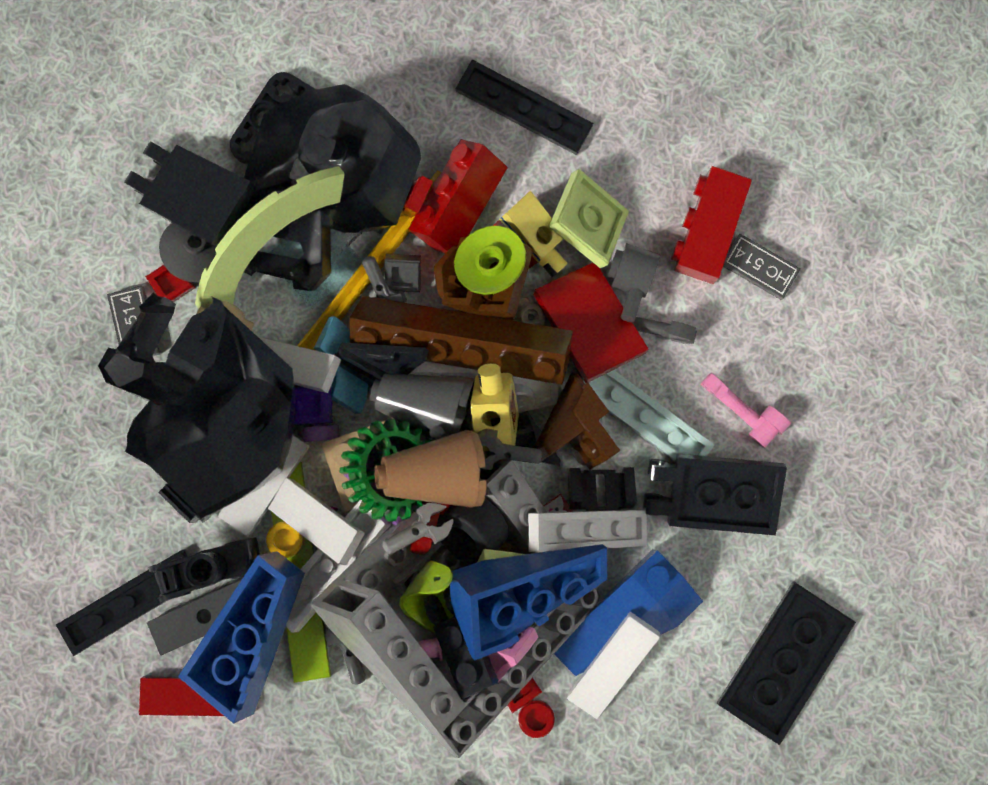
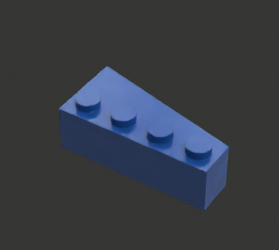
(244, 638)

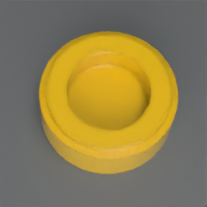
(284, 539)

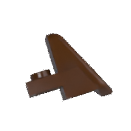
(455, 295)
(577, 422)

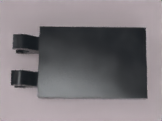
(193, 192)
(718, 493)

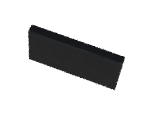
(786, 663)

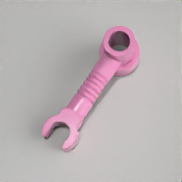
(764, 426)

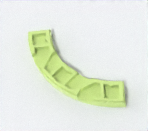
(259, 226)

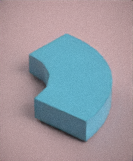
(346, 387)

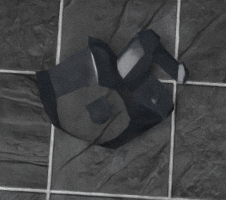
(324, 132)
(212, 389)

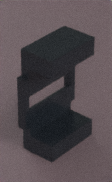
(619, 489)

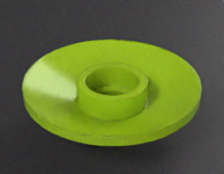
(484, 248)

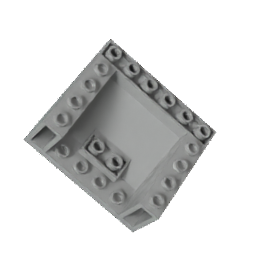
(367, 618)

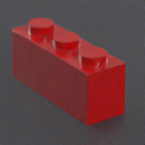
(458, 196)
(711, 224)

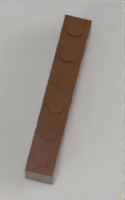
(465, 338)

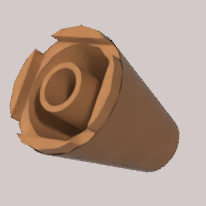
(436, 471)

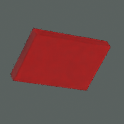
(593, 312)

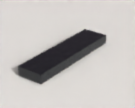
(524, 107)
(112, 611)

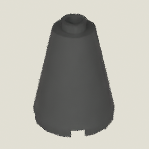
(424, 400)

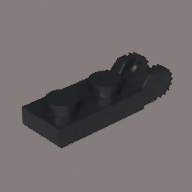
(467, 674)

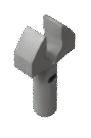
(419, 529)

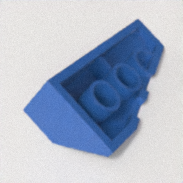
(649, 591)
(509, 594)

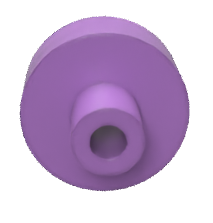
(320, 432)

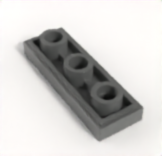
(185, 623)

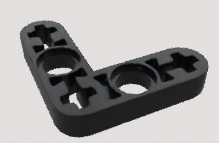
(265, 101)

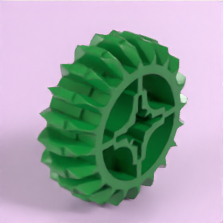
(378, 437)

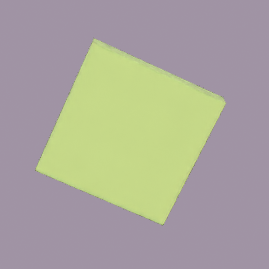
(589, 218)

